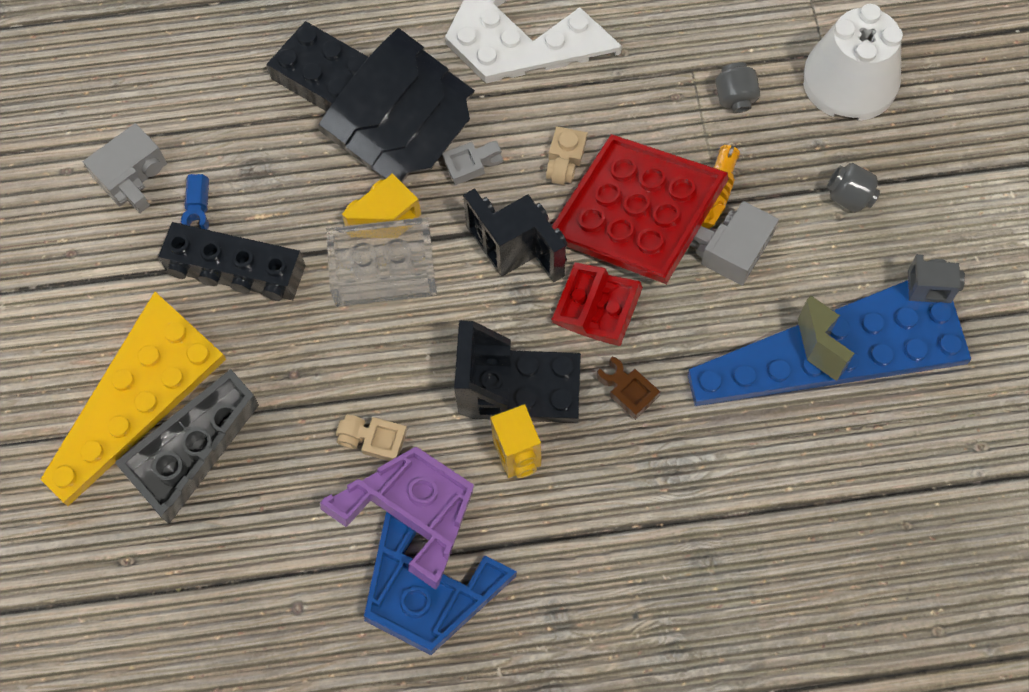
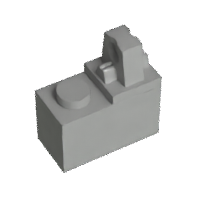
(124, 166)
(736, 243)

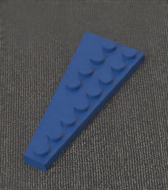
(881, 329)

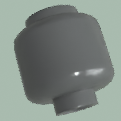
(737, 87)
(853, 187)

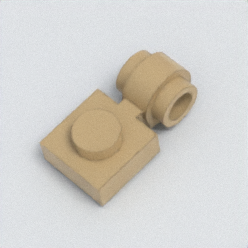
(565, 154)
(381, 439)

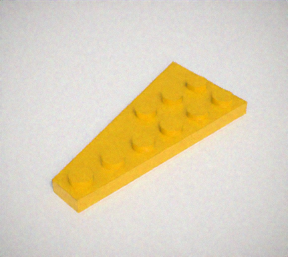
(145, 381)

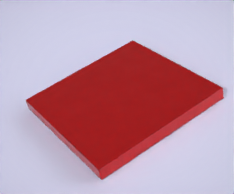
(639, 207)

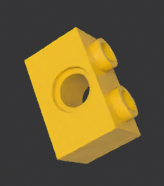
(516, 442)

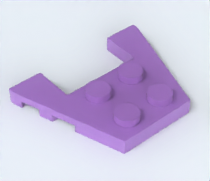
(419, 495)

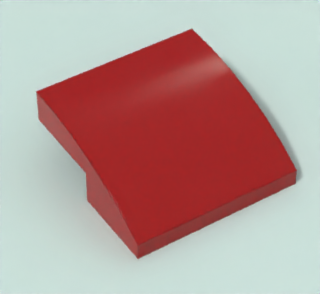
(597, 304)

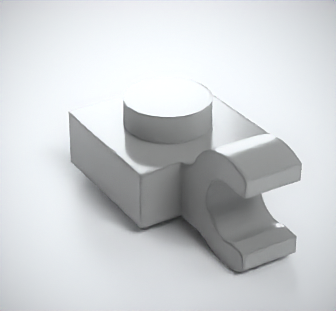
(467, 162)

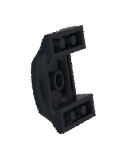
(398, 109)

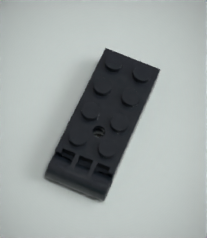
(315, 65)

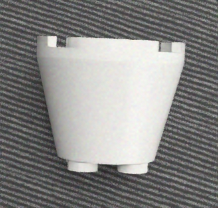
(856, 65)

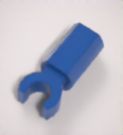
(196, 200)

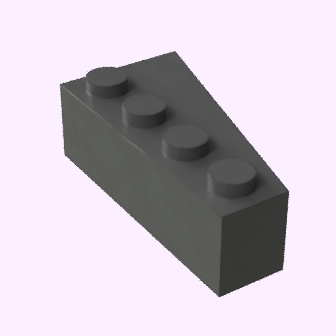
(185, 447)

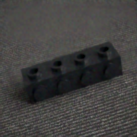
(232, 262)

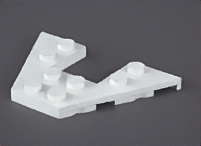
(500, 49)

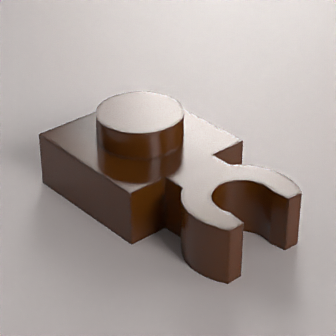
(630, 391)

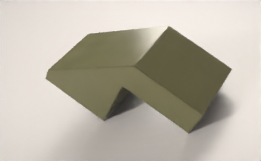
(822, 350)

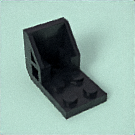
(497, 379)

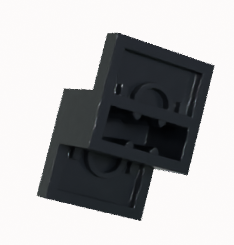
(515, 234)

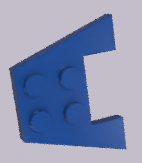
(413, 609)

